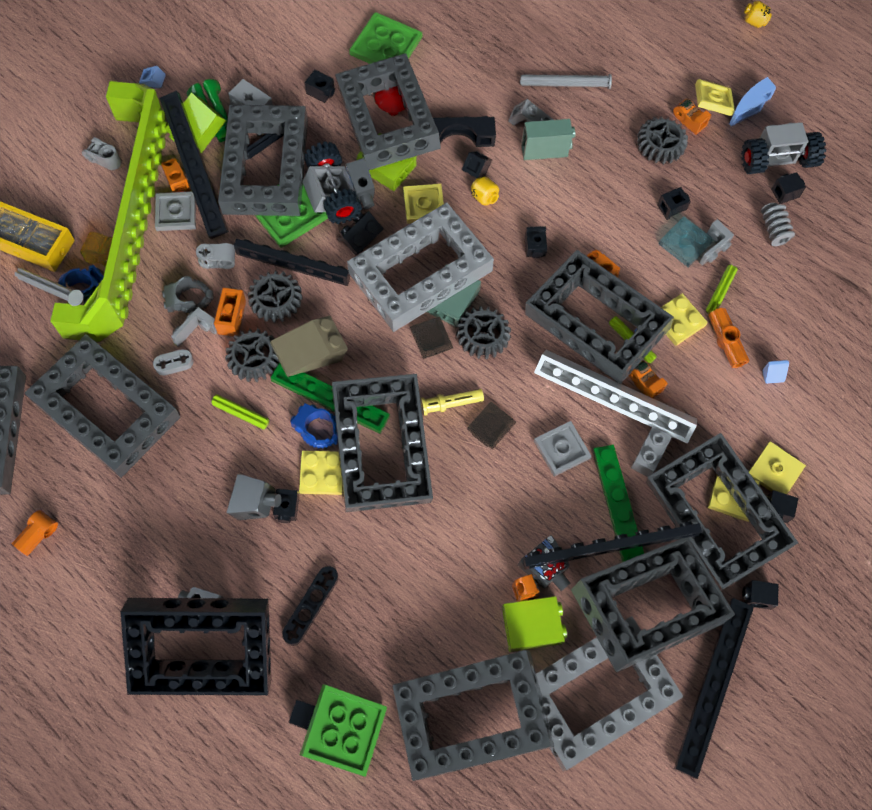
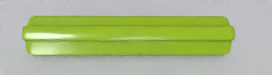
(722, 288)
(626, 333)
(240, 411)

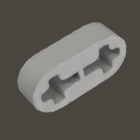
(173, 362)

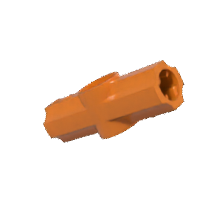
(733, 348)

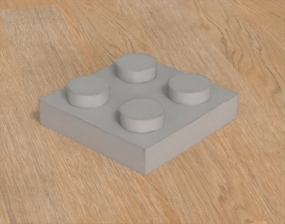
(175, 211)
(562, 448)

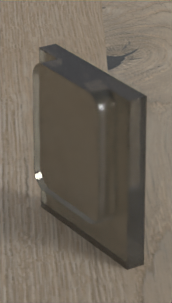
(431, 337)
(491, 425)

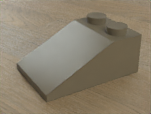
(310, 346)

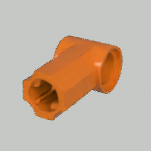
(38, 527)

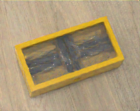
(33, 237)

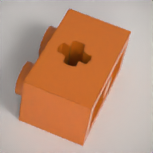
(230, 312)

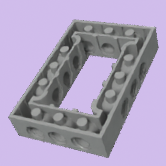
(401, 309)
(573, 749)

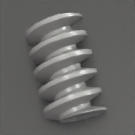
(777, 223)

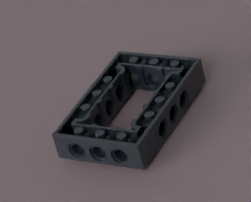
(196, 677)

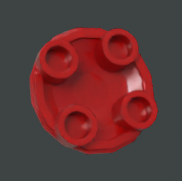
(389, 101)

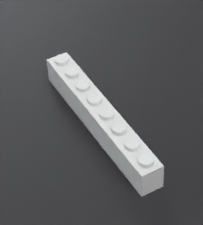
(616, 396)

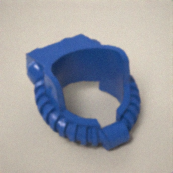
(91, 277)
(307, 414)

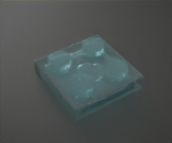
(686, 241)

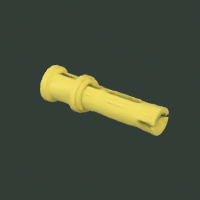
(442, 402)

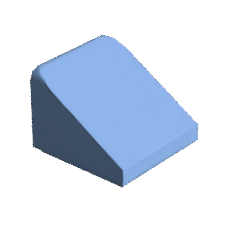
(152, 77)
(775, 371)

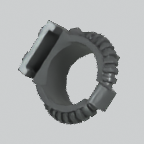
(173, 291)

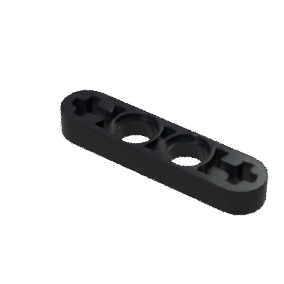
(313, 607)

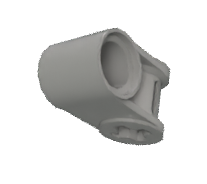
(102, 154)
(217, 255)

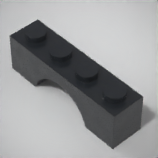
(478, 129)

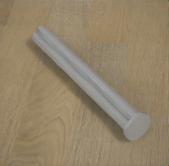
(566, 80)
(73, 296)

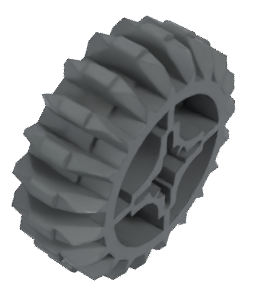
(651, 141)
(288, 290)
(483, 322)
(243, 346)

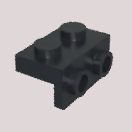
(360, 232)

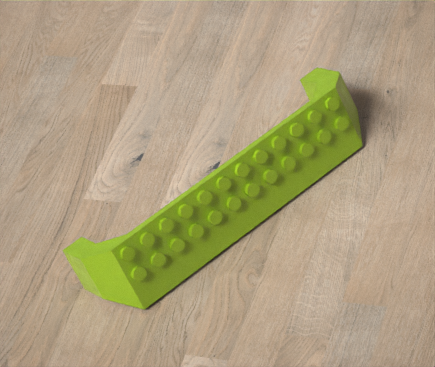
(108, 304)

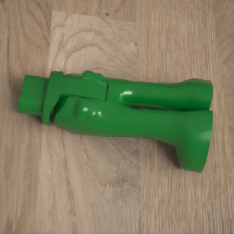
(212, 88)

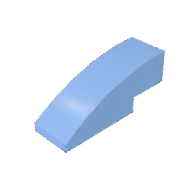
(753, 101)

